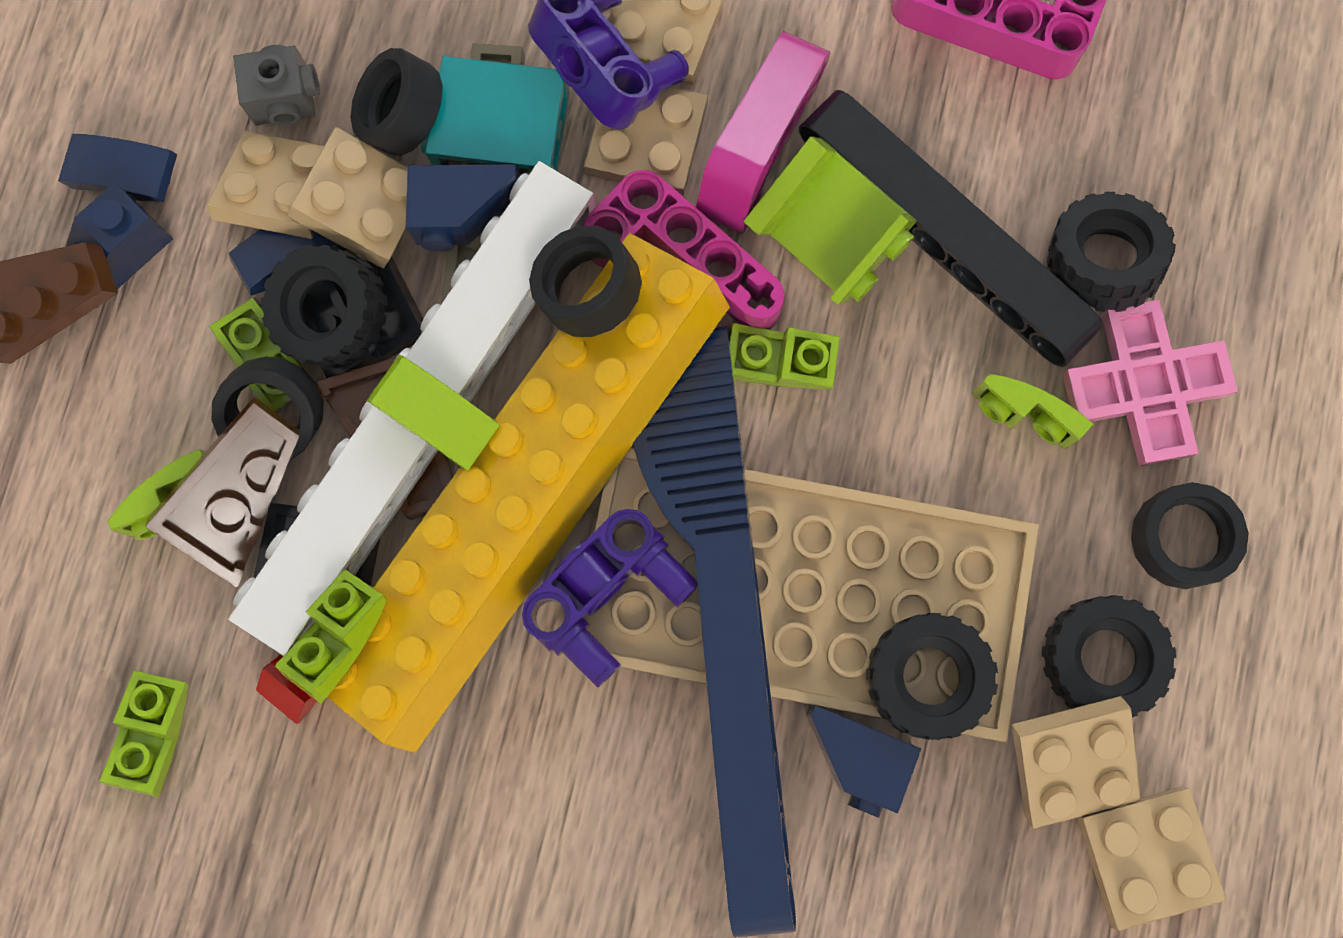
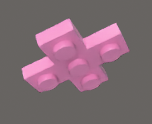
(1150, 383)

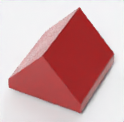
(284, 693)

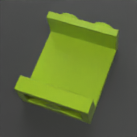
(833, 220)

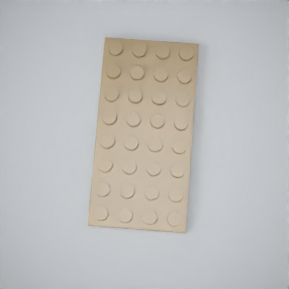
(830, 582)

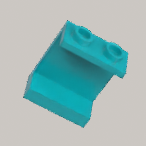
(498, 114)

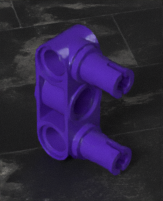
(598, 60)
(591, 578)

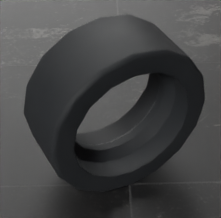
(396, 102)
(565, 254)
(282, 375)
(1222, 511)

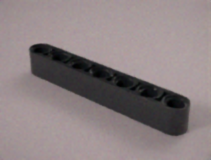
(959, 233)

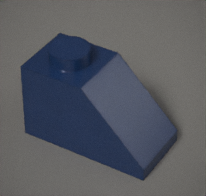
(455, 202)
(122, 229)
(864, 761)

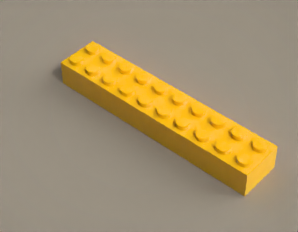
(522, 498)

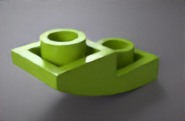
(246, 339)
(783, 358)
(1011, 400)
(433, 412)
(133, 512)
(341, 626)
(147, 735)

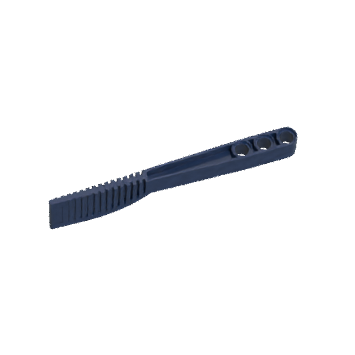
(699, 482)

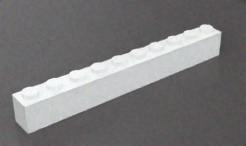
(382, 459)

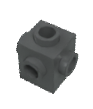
(276, 85)

